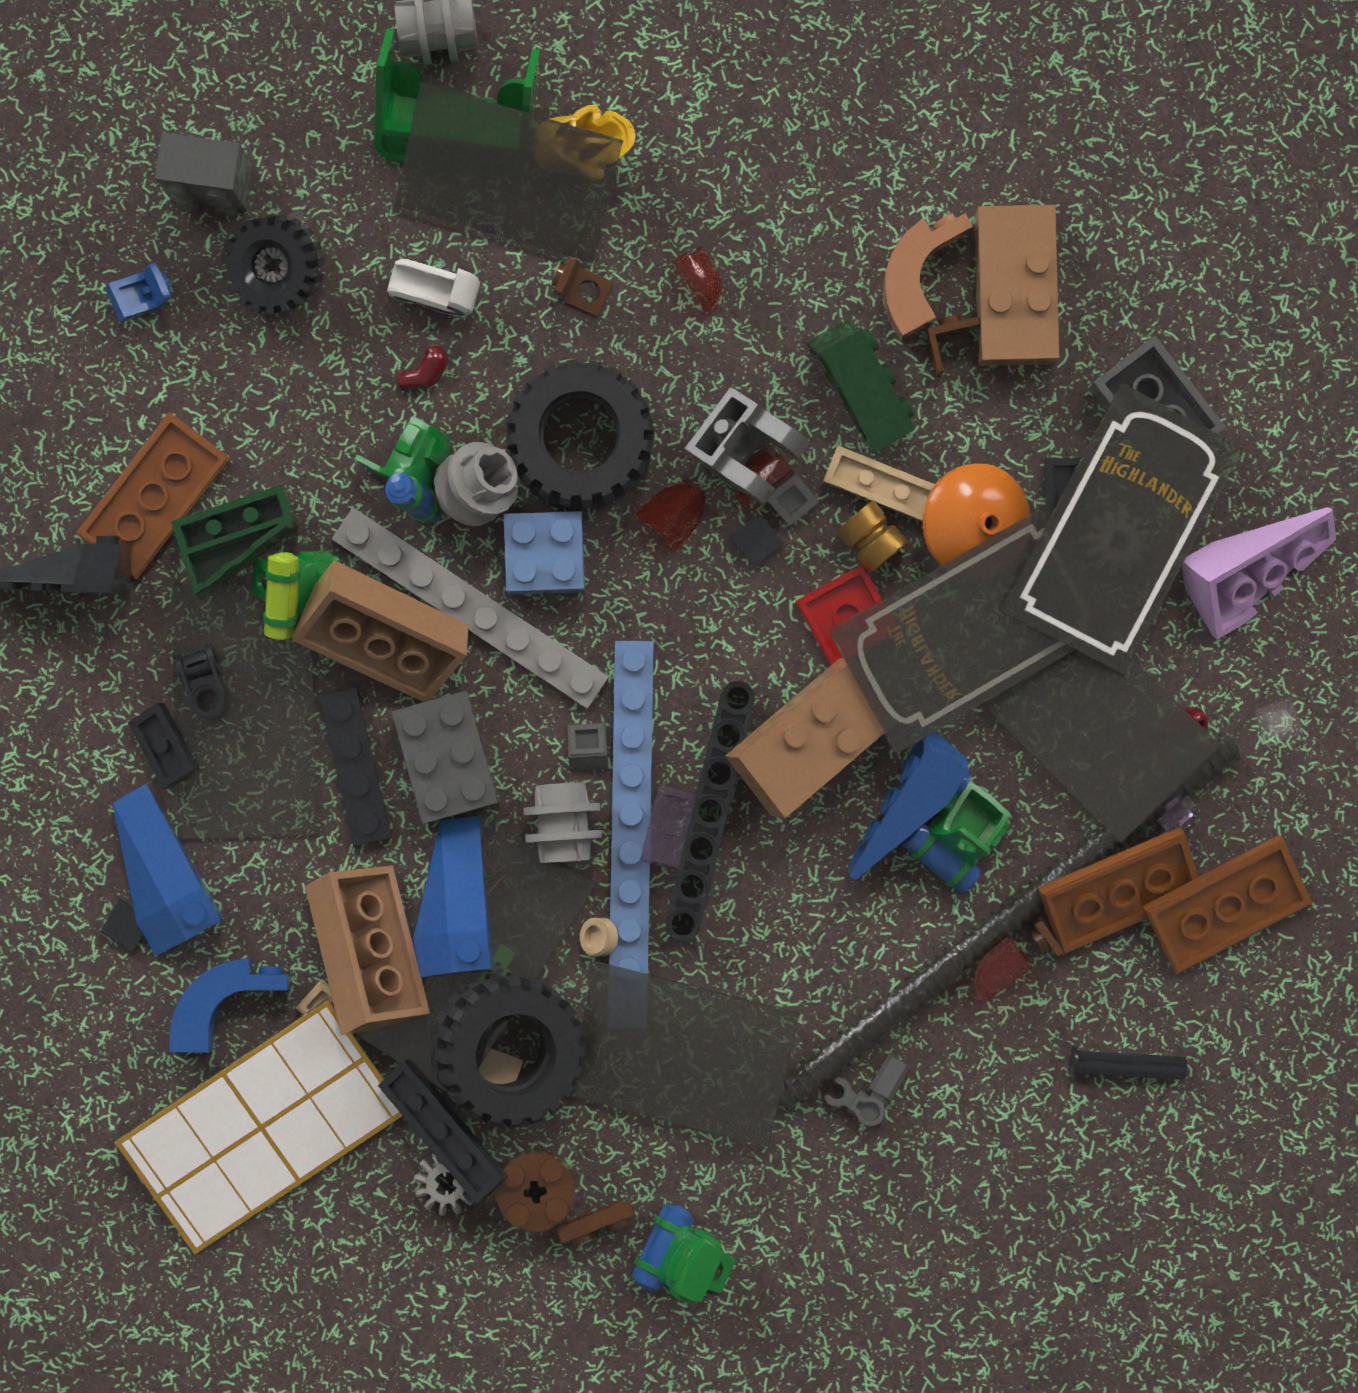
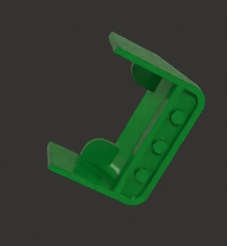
(398, 93)

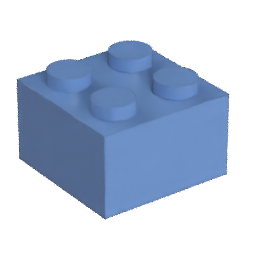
(544, 553)

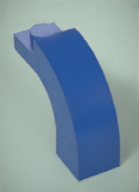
(196, 1011)

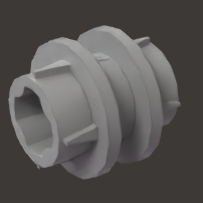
(435, 27)
(476, 483)
(562, 822)

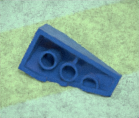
(928, 783)
(162, 880)
(454, 911)

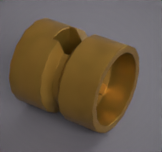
(871, 536)

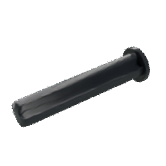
(1127, 1064)

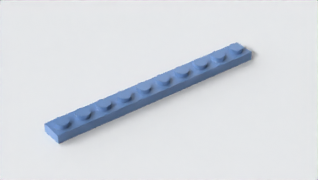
(631, 802)

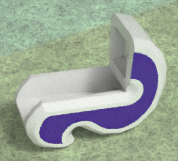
(434, 287)

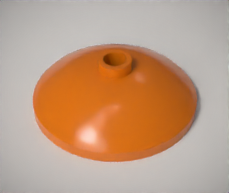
(963, 501)

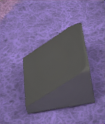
(587, 747)

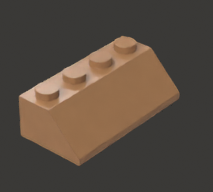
(381, 632)
(366, 949)

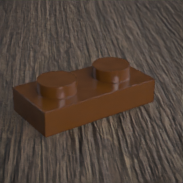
(580, 1228)

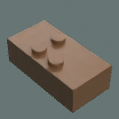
(1016, 285)
(806, 741)

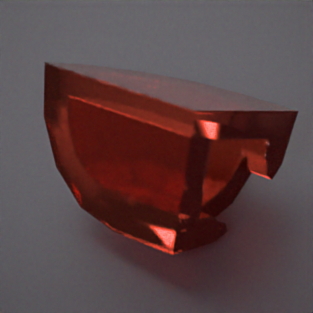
(701, 278)
(766, 465)
(674, 513)
(999, 969)

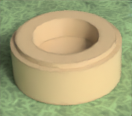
(598, 937)

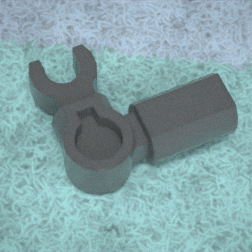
(871, 1108)

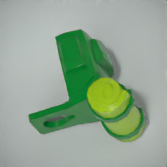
(288, 587)

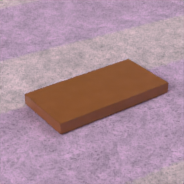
(154, 489)
(1112, 891)
(1227, 904)

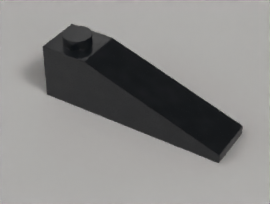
(83, 568)

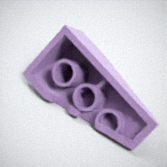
(1240, 569)

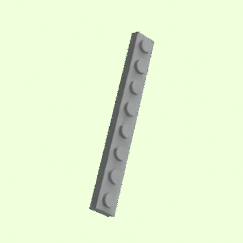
(469, 605)

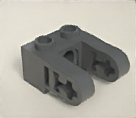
(733, 435)

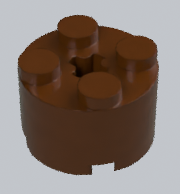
(522, 1208)

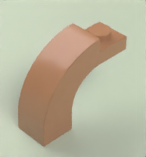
(902, 290)

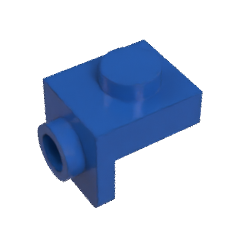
(139, 293)

